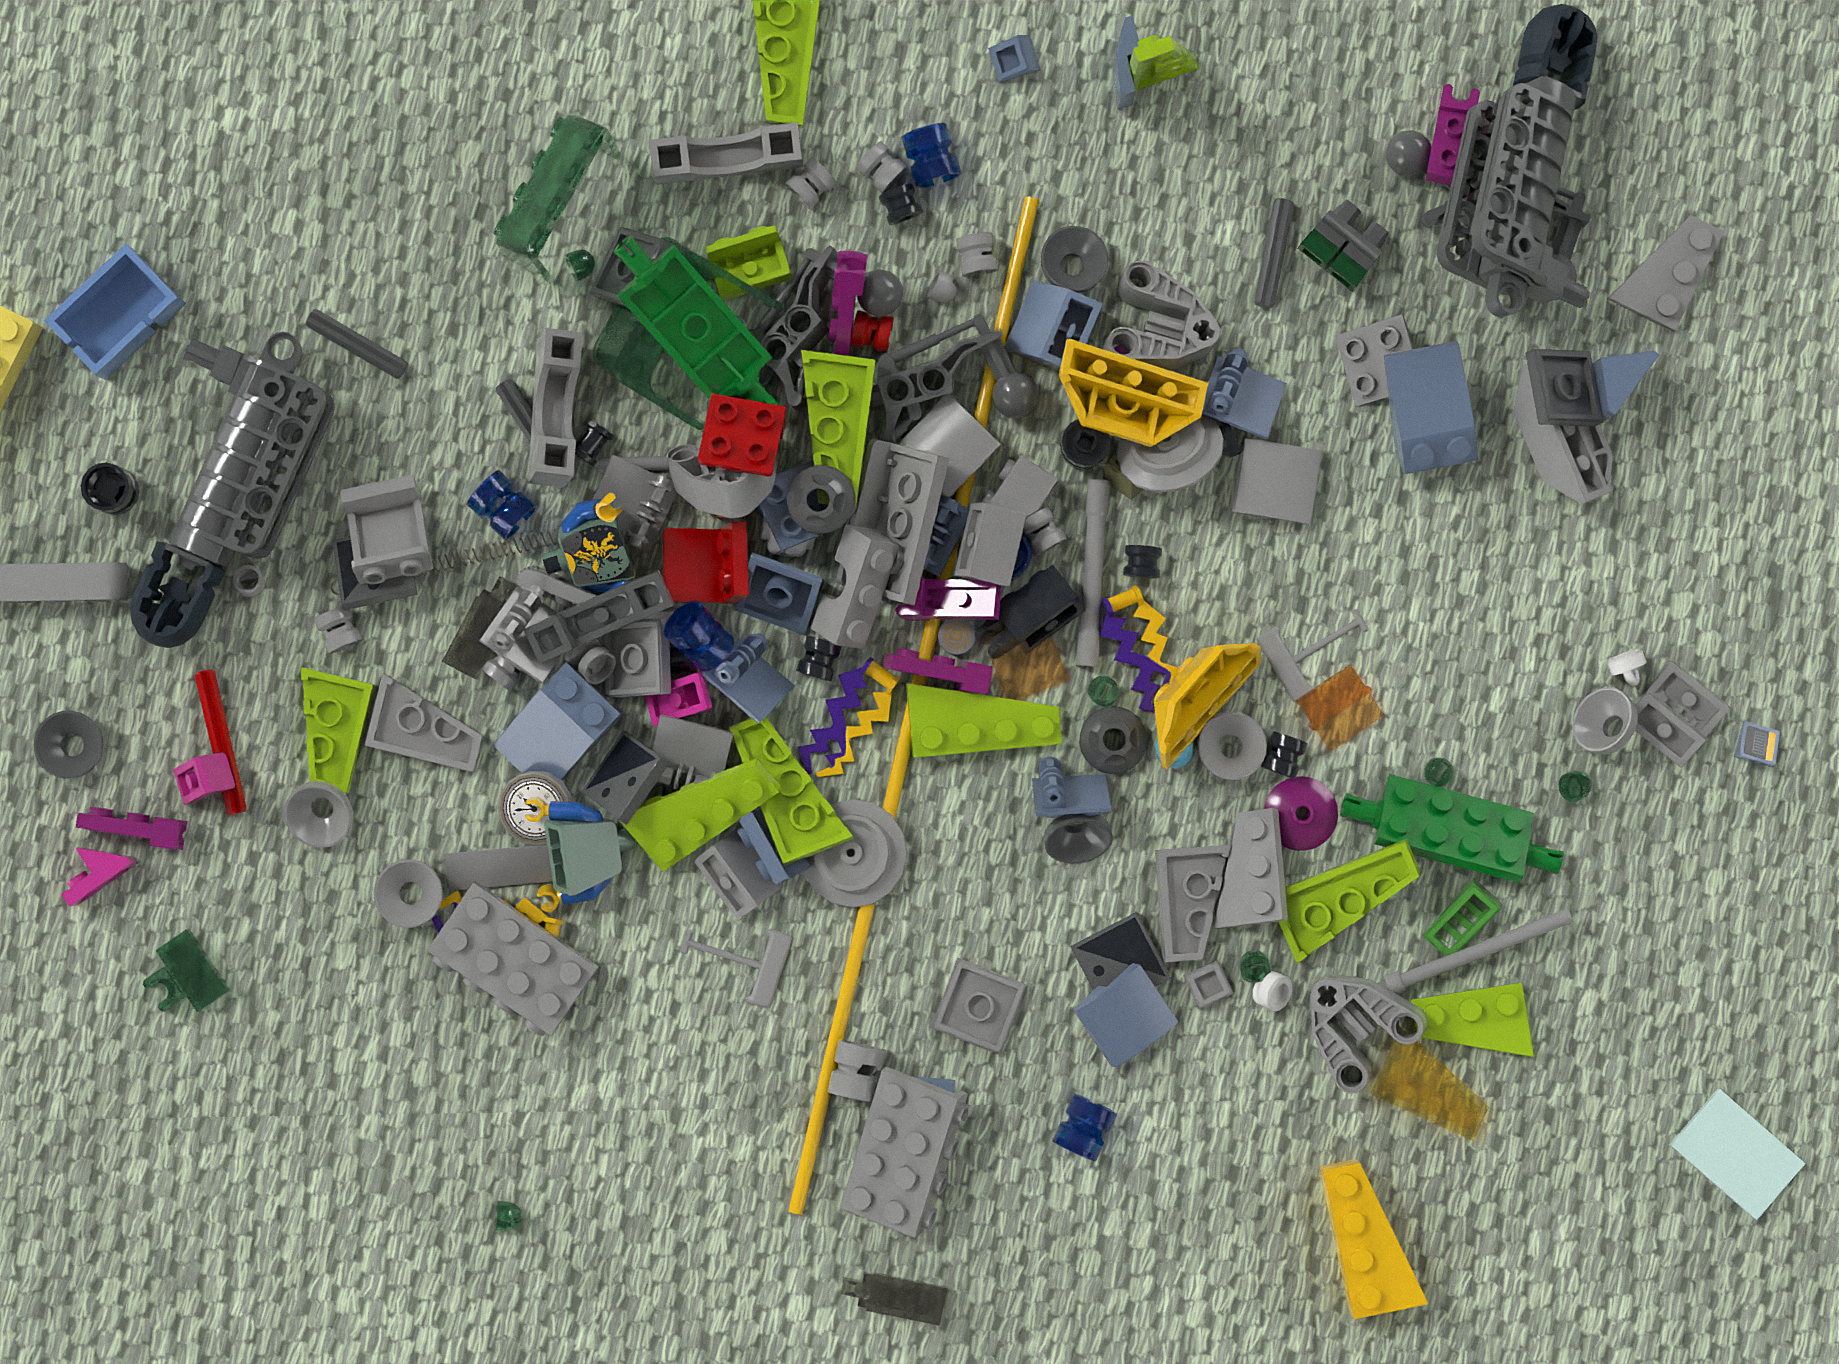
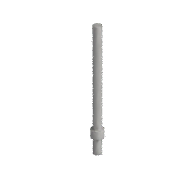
(1398, 982)

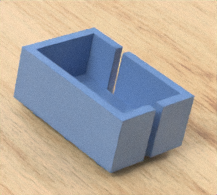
(114, 311)

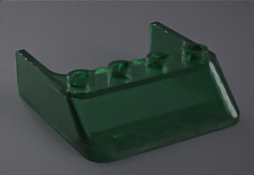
(550, 189)
(632, 353)

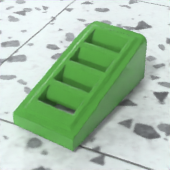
(1452, 910)

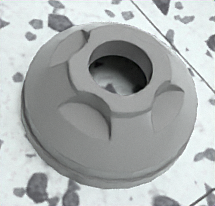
(1596, 715)
(1251, 738)
(311, 826)
(388, 895)

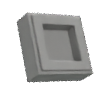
(1208, 984)

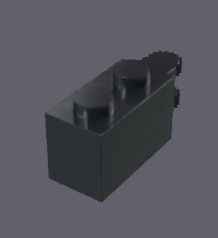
(1031, 614)

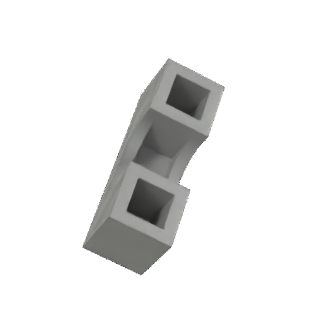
(867, 563)

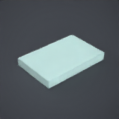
(1737, 1154)

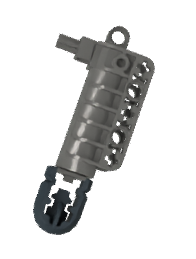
(1520, 169)
(234, 484)

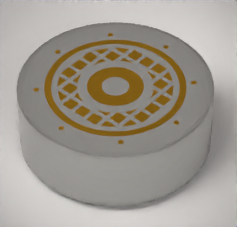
(956, 636)

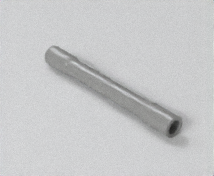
(1096, 511)

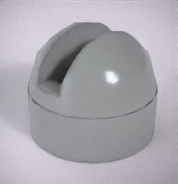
(943, 287)
(248, 574)

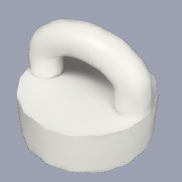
(1627, 664)
(1273, 991)

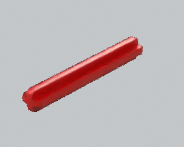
(219, 736)

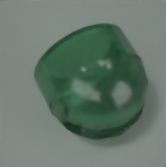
(582, 263)
(1097, 688)
(1431, 768)
(1575, 790)
(1252, 959)
(507, 1216)

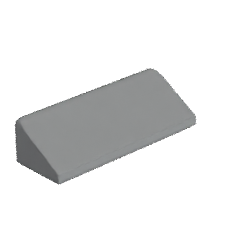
(498, 867)

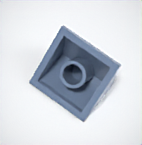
(1618, 377)
(780, 594)

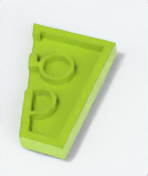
(335, 725)
(1479, 1018)

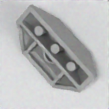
(1566, 457)

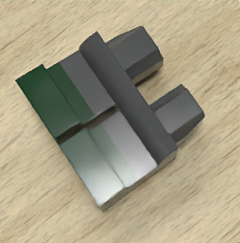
(1336, 230)

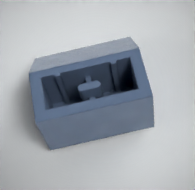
(1048, 319)

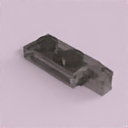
(466, 650)
(897, 1296)

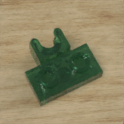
(187, 974)

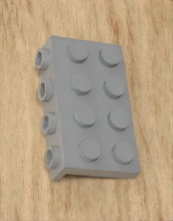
(900, 500)
(511, 959)
(904, 1152)

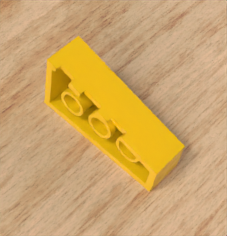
(1369, 1255)

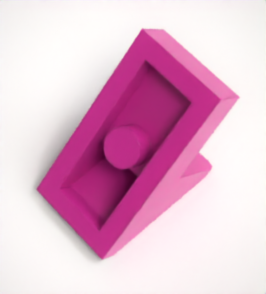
(687, 698)
(203, 777)
(104, 869)

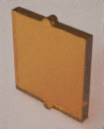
(1029, 673)
(1340, 707)

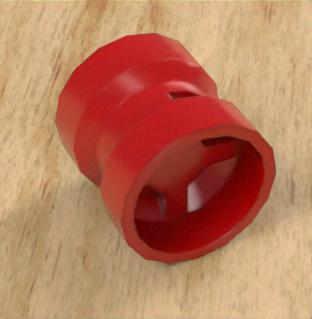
(863, 331)

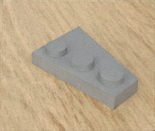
(1670, 275)
(1254, 873)

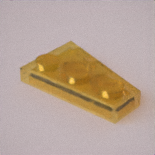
(1428, 1089)

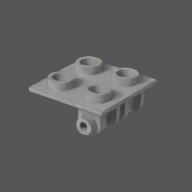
(1364, 354)
(643, 499)
(507, 632)
(692, 751)

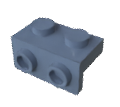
(756, 834)

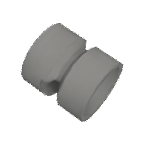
(856, 1070)

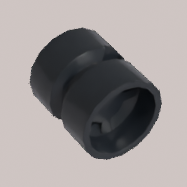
(1083, 446)
(109, 488)

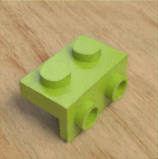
(752, 257)

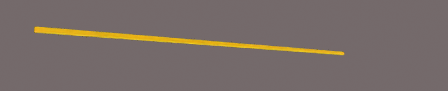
(904, 742)

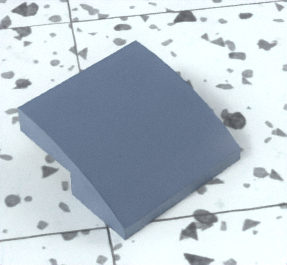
(1123, 79)
(1125, 1015)

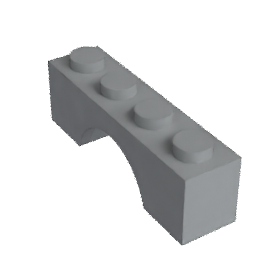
(706, 158)
(554, 387)

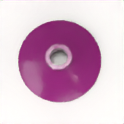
(1322, 812)

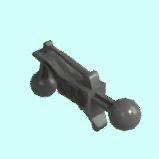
(1409, 156)
(880, 297)
(1013, 394)

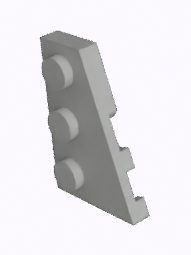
(418, 729)
(1186, 896)

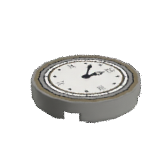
(513, 806)

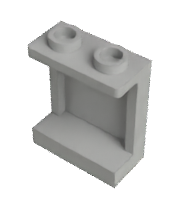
(387, 529)

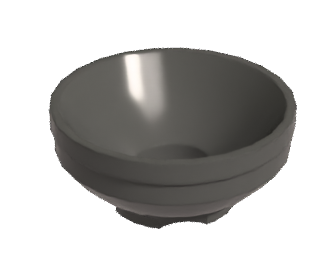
(1074, 242)
(841, 497)
(1092, 740)
(49, 742)
(1077, 842)

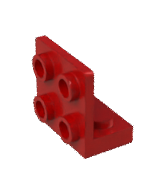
(742, 435)
(706, 564)

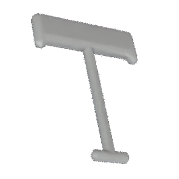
(1286, 666)
(769, 970)

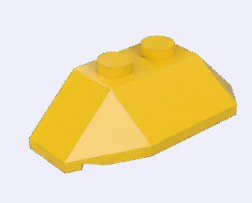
(1128, 395)
(1199, 694)

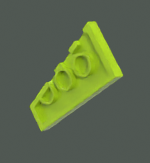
(785, 56)
(1159, 60)
(838, 411)
(970, 722)
(799, 814)
(690, 817)
(1342, 895)

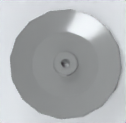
(1175, 461)
(877, 858)

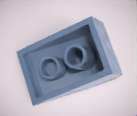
(1430, 408)
(558, 725)

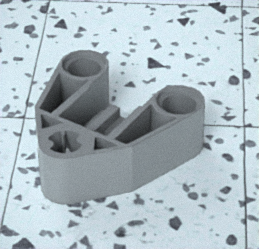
(1172, 323)
(718, 492)
(1336, 1044)

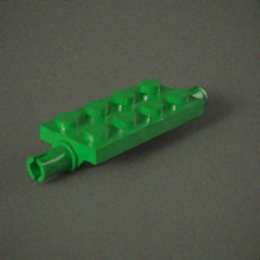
(693, 324)
(1454, 828)

